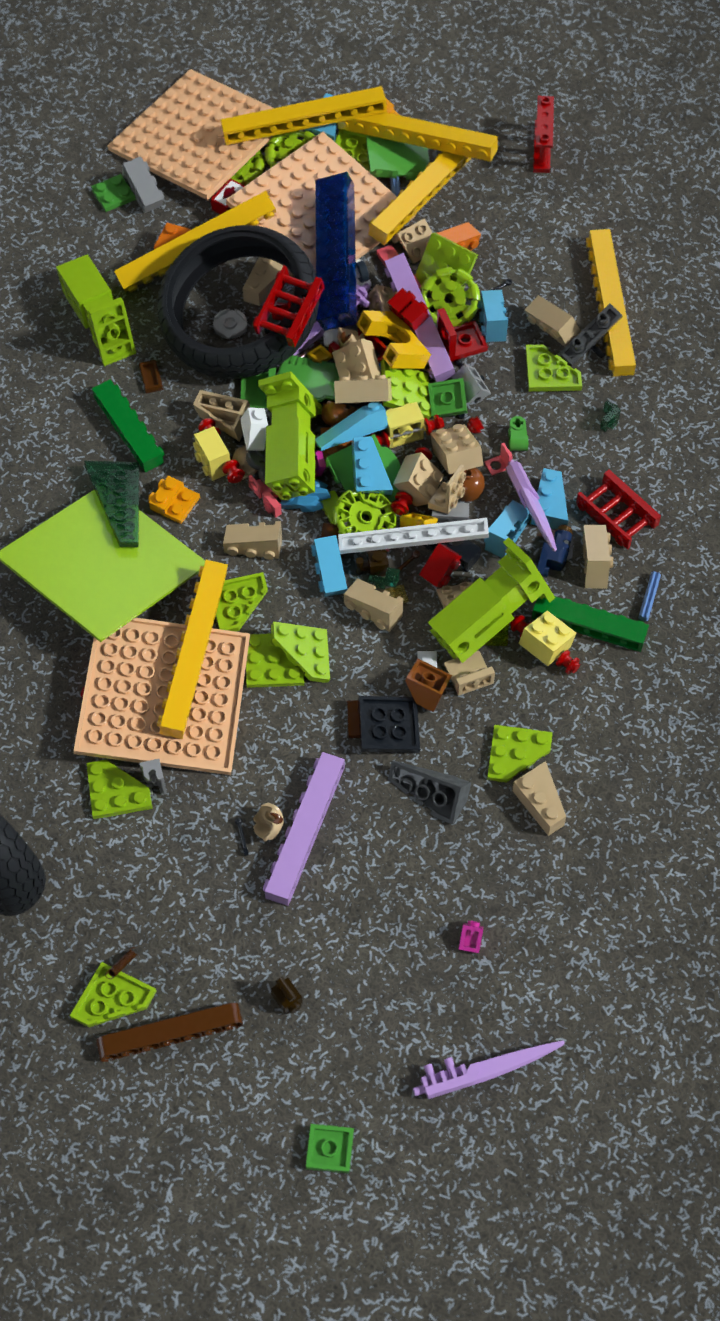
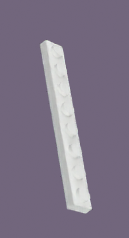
(413, 536)

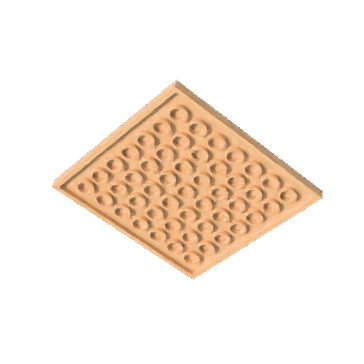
(184, 134)
(294, 194)
(127, 692)

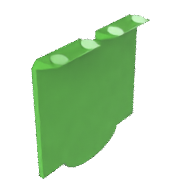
(395, 158)
(315, 376)
(342, 467)

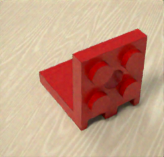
(452, 337)

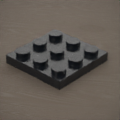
(388, 724)

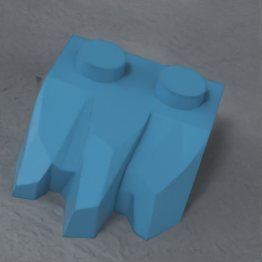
(309, 502)

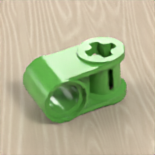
(518, 434)

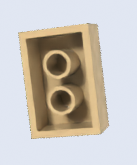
(357, 360)
(456, 447)

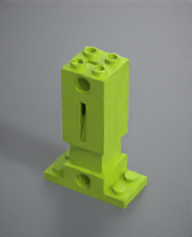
(96, 309)
(289, 437)
(489, 604)

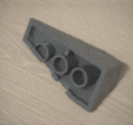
(438, 791)

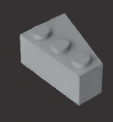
(142, 184)

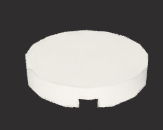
(230, 323)

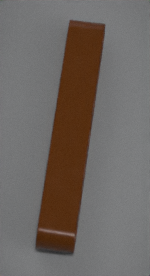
(168, 1031)

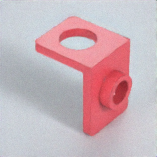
(504, 457)
(257, 487)

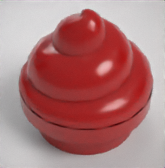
(475, 425)

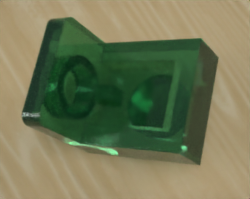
(612, 416)
(390, 579)

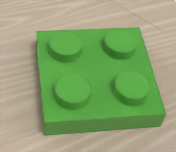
(113, 193)
(447, 398)
(329, 1148)

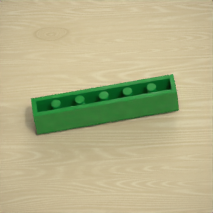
(128, 425)
(595, 622)

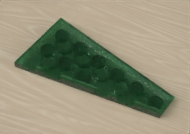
(119, 495)

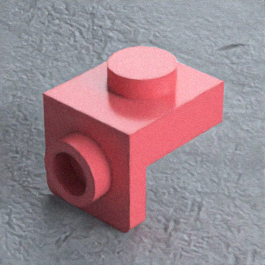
(270, 503)

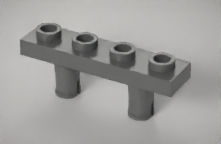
(591, 334)

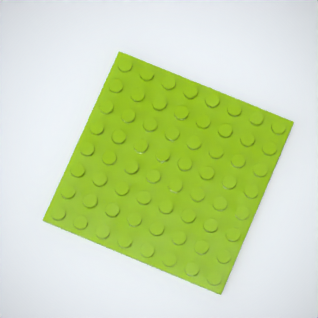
(90, 577)

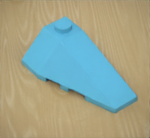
(358, 424)

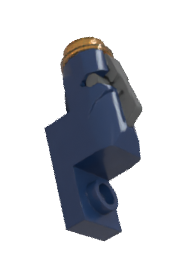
(556, 560)

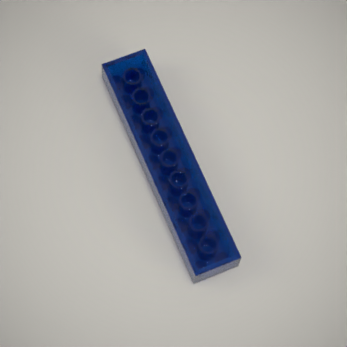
(336, 250)

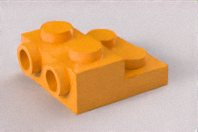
(173, 499)

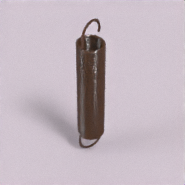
(121, 964)

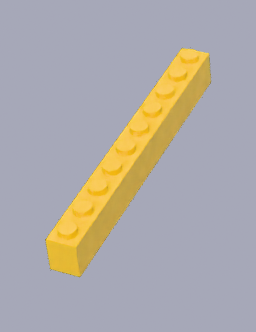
(303, 115)
(425, 134)
(415, 196)
(160, 259)
(608, 292)
(193, 649)

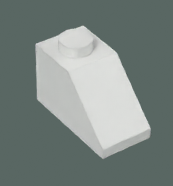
(254, 428)

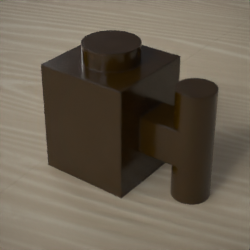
(376, 563)
(286, 995)

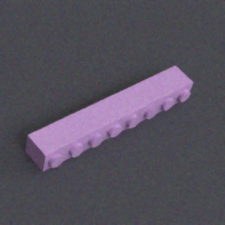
(439, 361)
(304, 830)

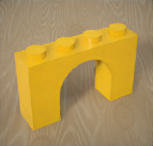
(407, 351)

